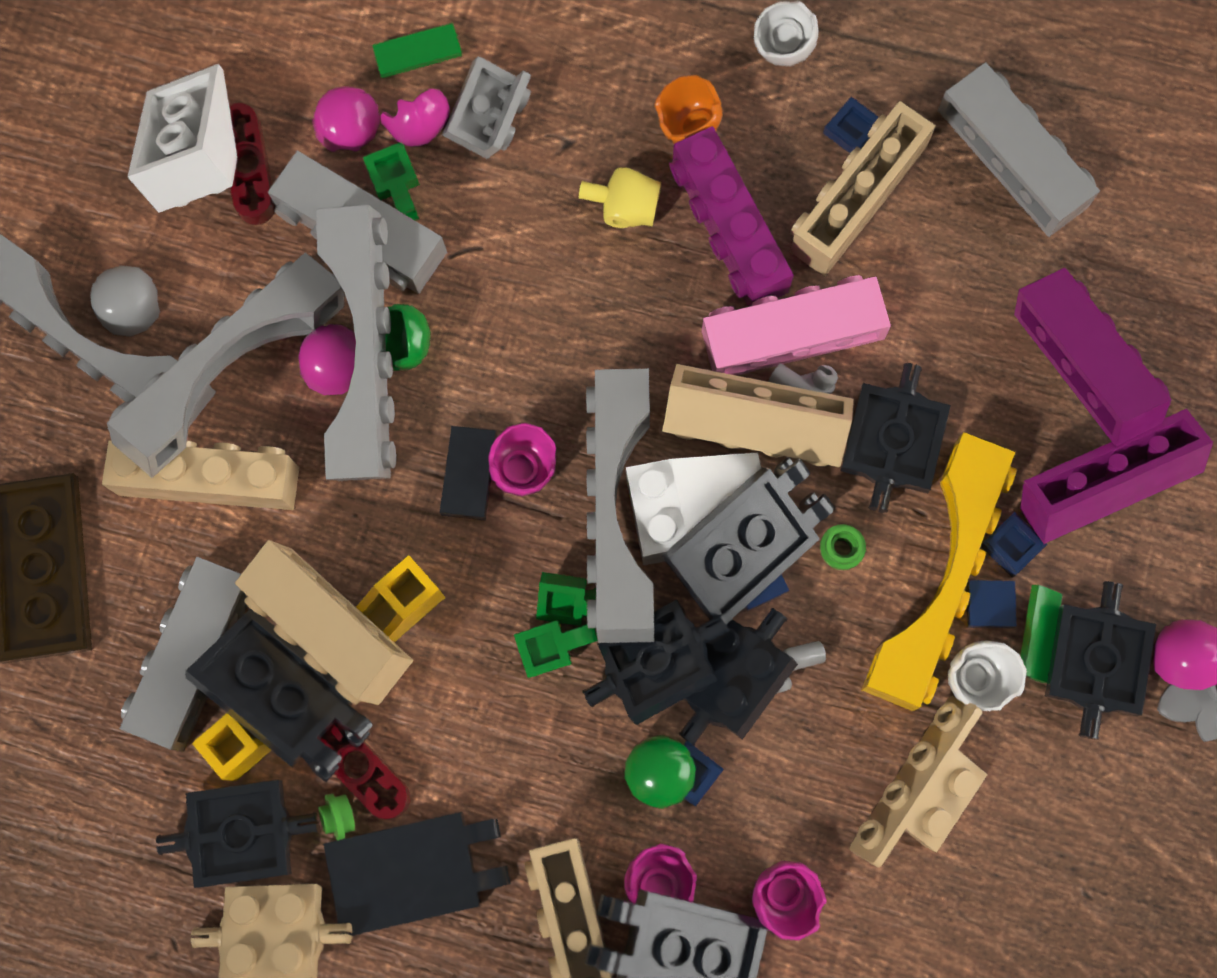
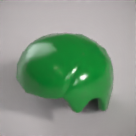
(408, 337)
(660, 771)

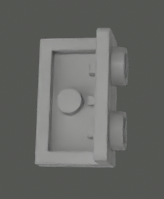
(487, 108)

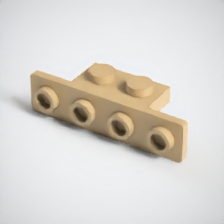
(928, 789)

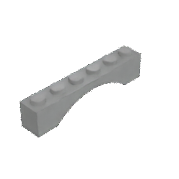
(30, 294)
(157, 421)
(359, 436)
(623, 591)

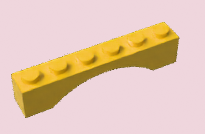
(971, 487)
(391, 605)

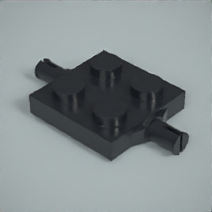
(895, 438)
(1100, 660)
(658, 672)
(748, 677)
(237, 833)

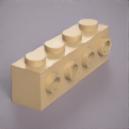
(861, 189)
(758, 415)
(210, 476)
(323, 623)
(567, 909)

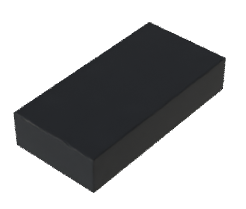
(467, 473)

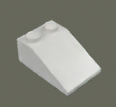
(185, 141)
(679, 493)

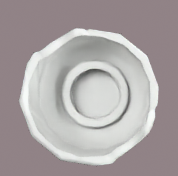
(786, 33)
(987, 675)

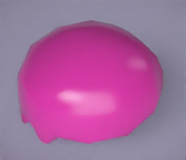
(346, 119)
(418, 120)
(328, 359)
(522, 459)
(1187, 654)
(660, 871)
(789, 900)

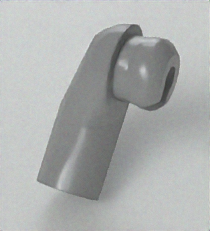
(821, 380)
(805, 656)

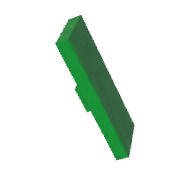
(417, 50)
(1040, 632)

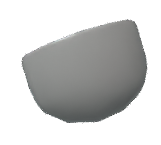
(125, 300)

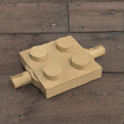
(271, 932)

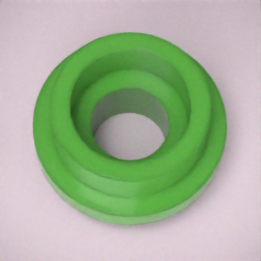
(852, 537)
(336, 816)

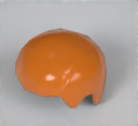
(688, 107)

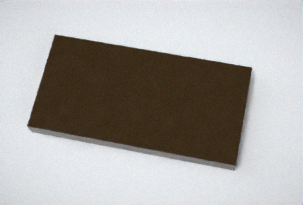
(42, 570)

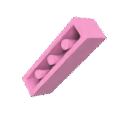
(795, 326)

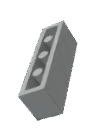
(1018, 149)
(411, 248)
(165, 701)

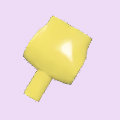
(627, 199)

